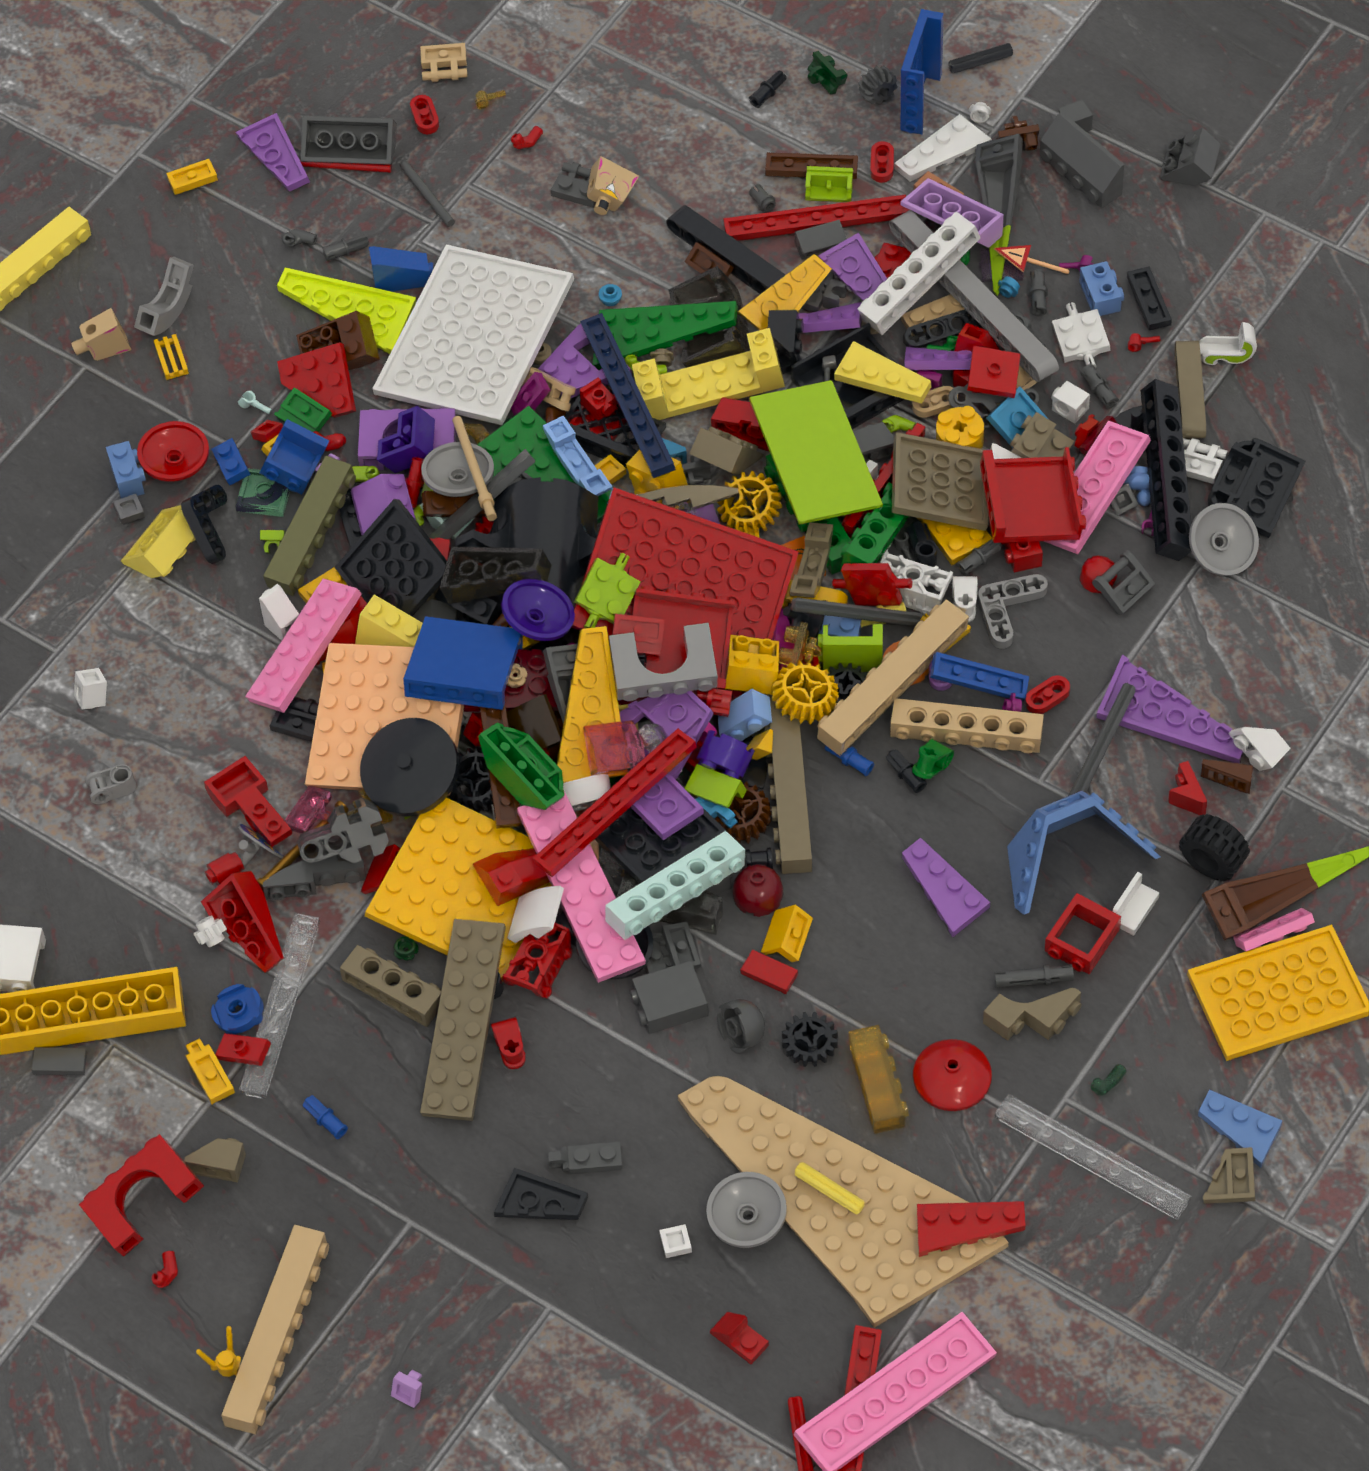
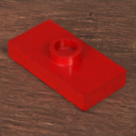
(243, 1049)

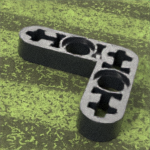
(201, 524)

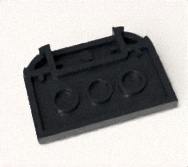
(1257, 481)

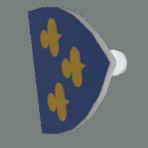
(252, 848)

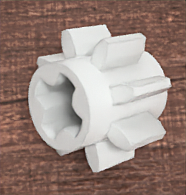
(210, 931)

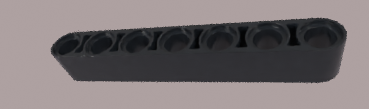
(747, 265)

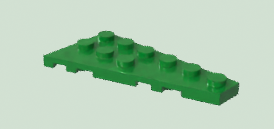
(657, 327)

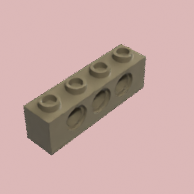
(420, 1008)

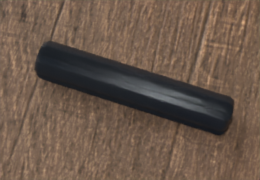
(980, 58)

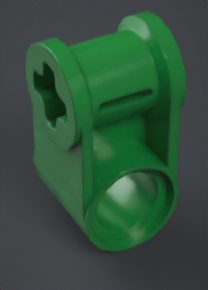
(932, 759)

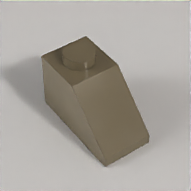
(218, 1159)

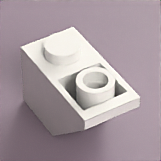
(277, 611)
(1260, 745)

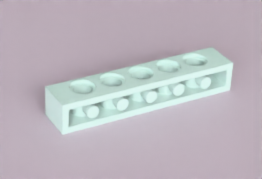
(675, 885)

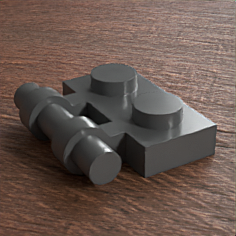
(572, 188)

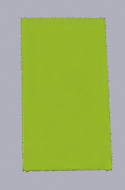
(815, 452)

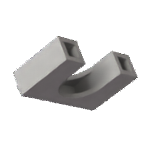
(636, 681)

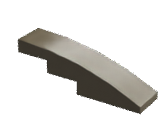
(694, 495)

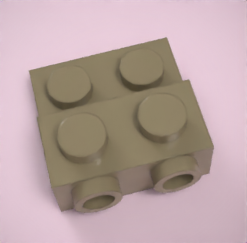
(1040, 439)

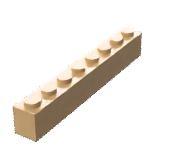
(891, 678)
(275, 1329)

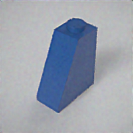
(399, 269)

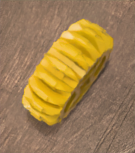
(758, 498)
(810, 686)

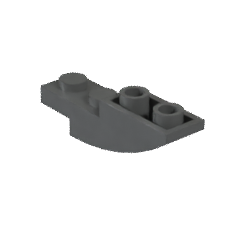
(304, 876)

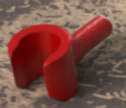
(1136, 340)

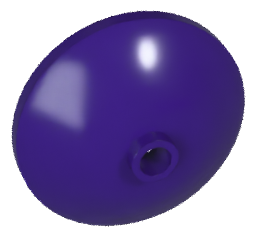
(538, 609)

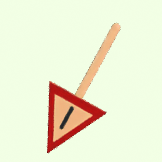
(1019, 256)

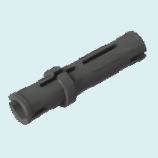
(1034, 976)

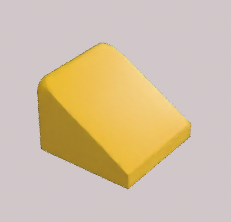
(762, 744)

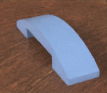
(574, 457)

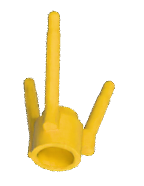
(226, 1361)

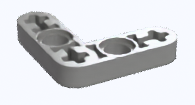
(998, 604)

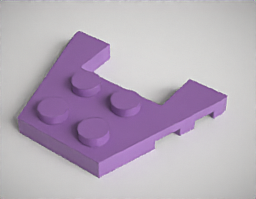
(570, 365)
(672, 712)

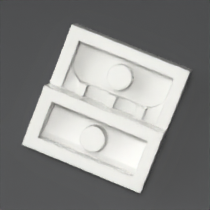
(535, 913)

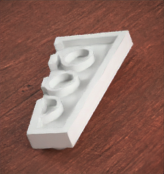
(942, 147)

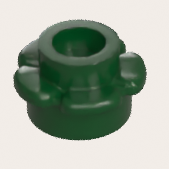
(403, 943)

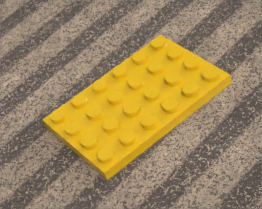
(1279, 992)

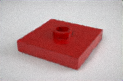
(993, 372)

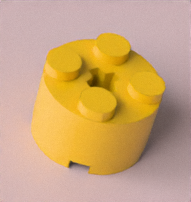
(961, 427)

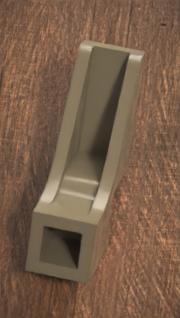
(1043, 1015)

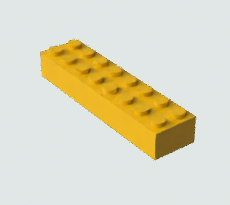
(91, 1010)

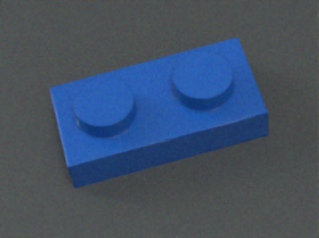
(230, 461)

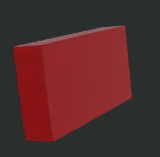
(769, 971)

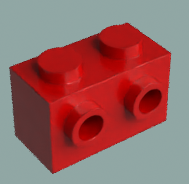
(1023, 555)

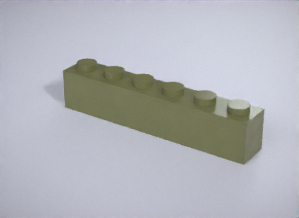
(310, 525)

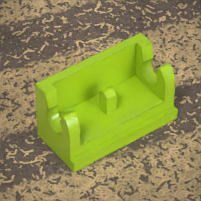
(829, 184)

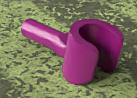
(1085, 261)
(1148, 524)

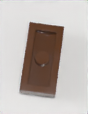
(703, 260)

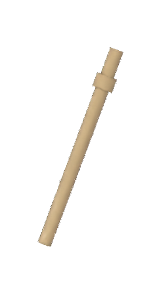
(485, 498)

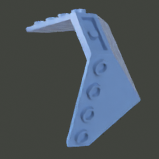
(1028, 844)

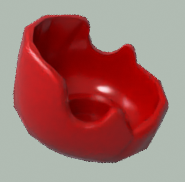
(1092, 568)

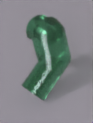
(1110, 1081)

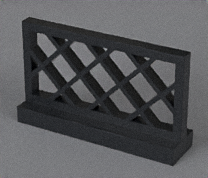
(598, 443)

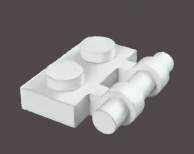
(1202, 466)

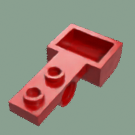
(242, 788)

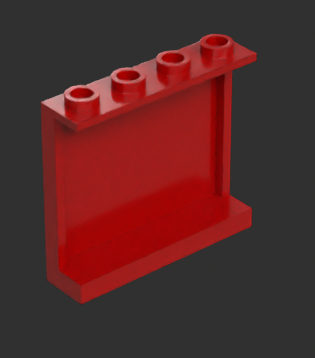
(1032, 498)
(681, 611)

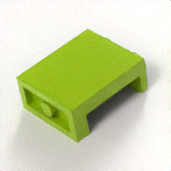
(858, 650)

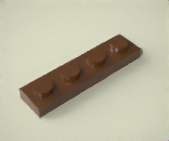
(796, 164)

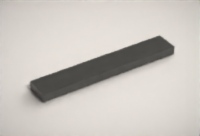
(495, 487)

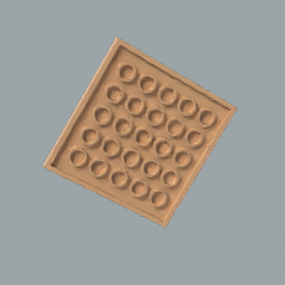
(357, 699)

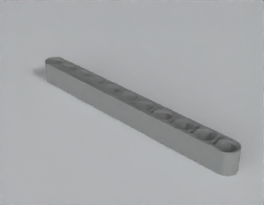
(981, 303)

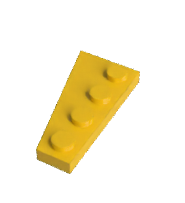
(787, 293)

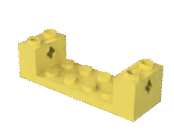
(708, 382)

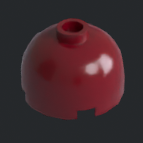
(757, 890)

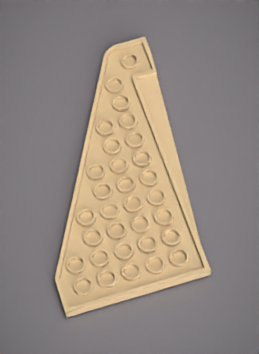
(866, 1252)

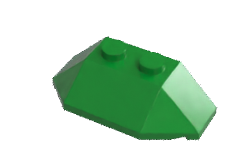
(522, 766)

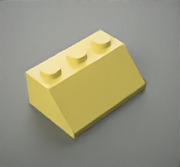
(160, 544)
(386, 625)

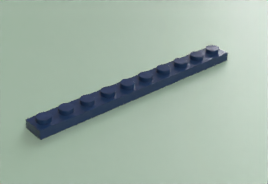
(628, 396)

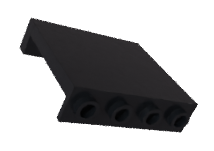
(858, 402)

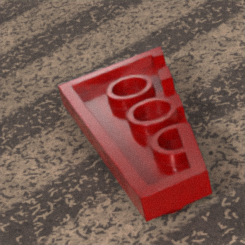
(959, 1223)

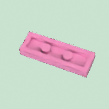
(1274, 930)

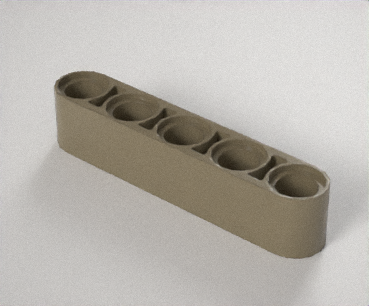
(1190, 389)

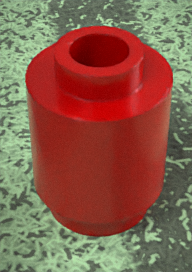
(223, 867)

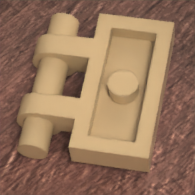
(443, 56)

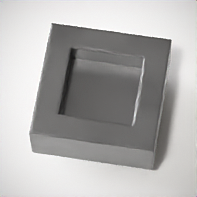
(129, 509)

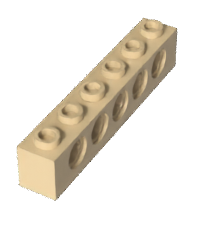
(956, 717)

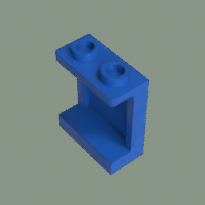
(294, 456)

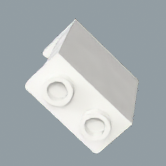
(19, 956)

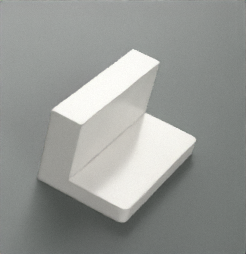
(1135, 904)

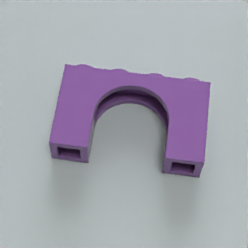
(383, 423)

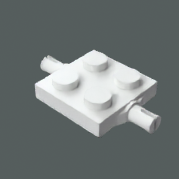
(1081, 335)

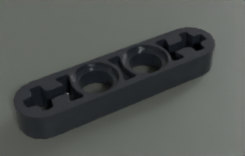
(943, 322)

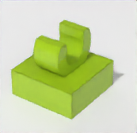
(271, 537)

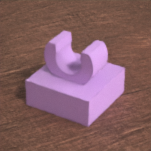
(407, 1388)

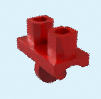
(716, 699)

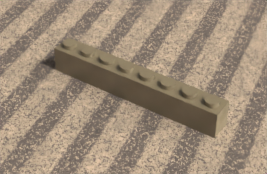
(789, 794)

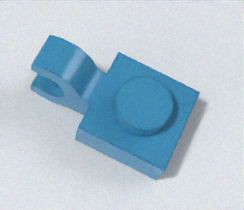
(725, 814)

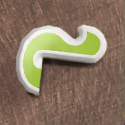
(1229, 348)

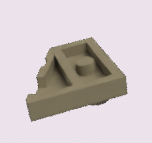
(1233, 1178)

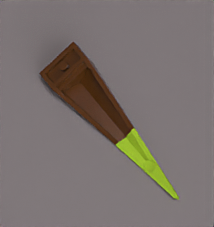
(1251, 900)

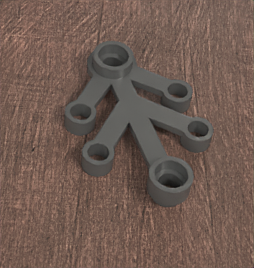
(987, 400)

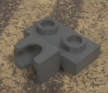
(827, 293)

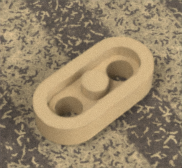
(933, 402)

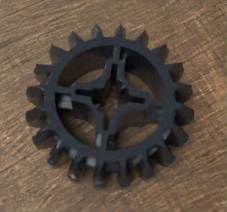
(480, 798)

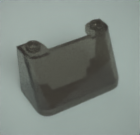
(709, 288)

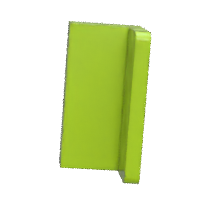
(714, 786)

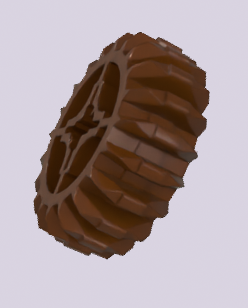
(752, 804)

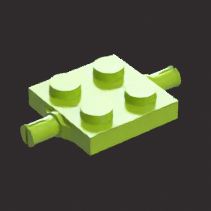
(606, 591)

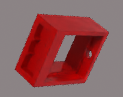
(1093, 914)

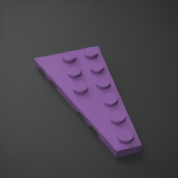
(1167, 714)

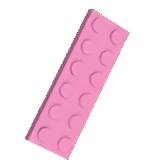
(1103, 475)
(303, 645)

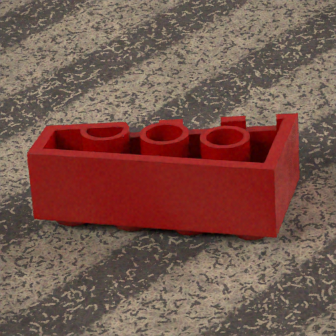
(739, 420)

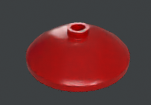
(173, 442)
(948, 1087)

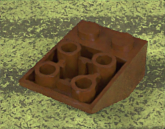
(352, 330)

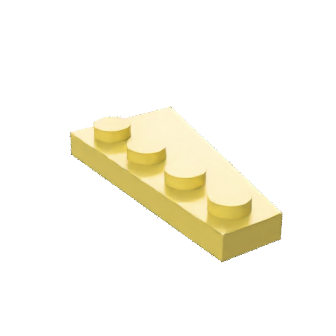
(877, 373)

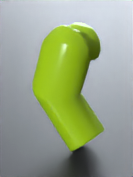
(897, 423)

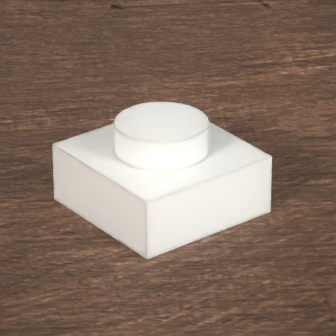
(675, 1241)

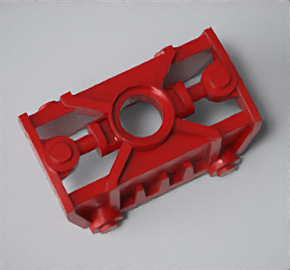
(548, 963)

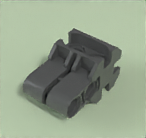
(353, 833)

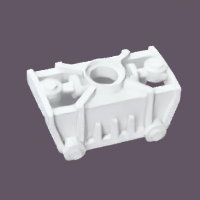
(921, 575)

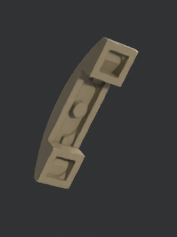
(813, 561)

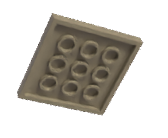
(938, 482)

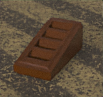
(1228, 774)

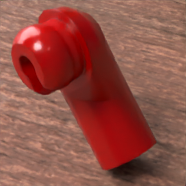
(528, 141)
(335, 441)
(168, 1273)

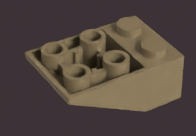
(724, 450)

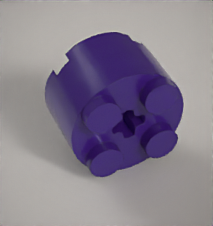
(725, 755)

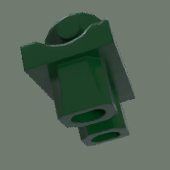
(823, 71)

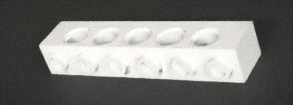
(930, 269)

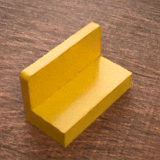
(787, 932)

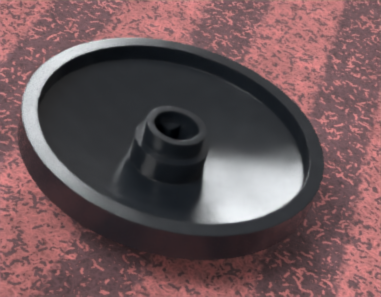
(409, 767)

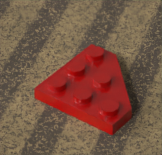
(321, 376)

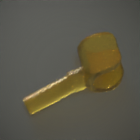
(482, 98)

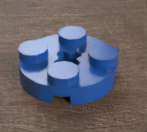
(246, 1018)

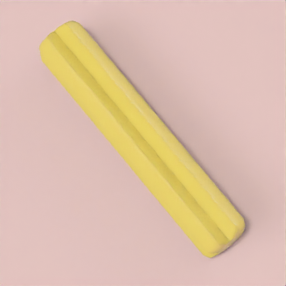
(829, 1188)

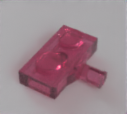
(309, 809)

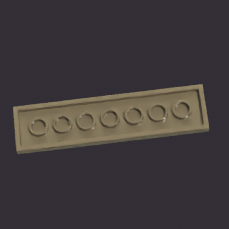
(463, 1020)

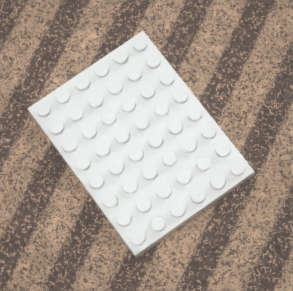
(473, 334)

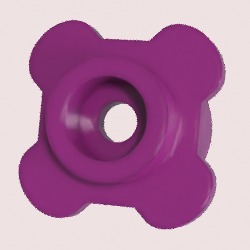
(1012, 704)

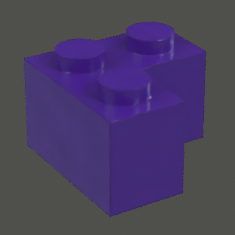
(412, 439)

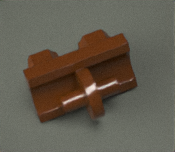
(1028, 133)

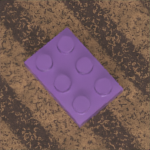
(667, 807)

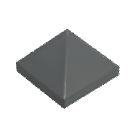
(1124, 500)

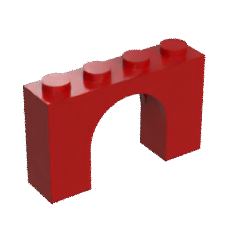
(106, 1203)

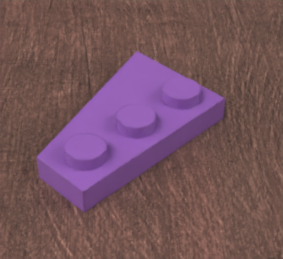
(832, 319)

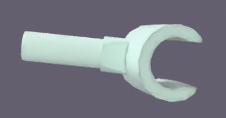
(250, 400)

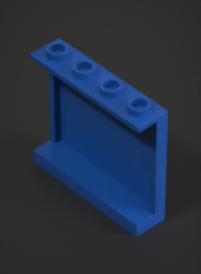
(921, 62)
(462, 662)

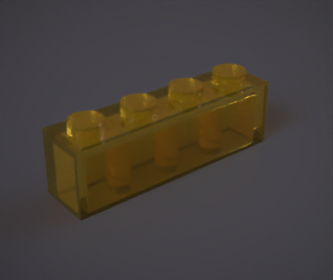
(877, 1079)

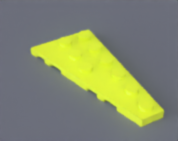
(337, 298)

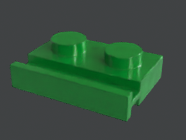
(303, 411)

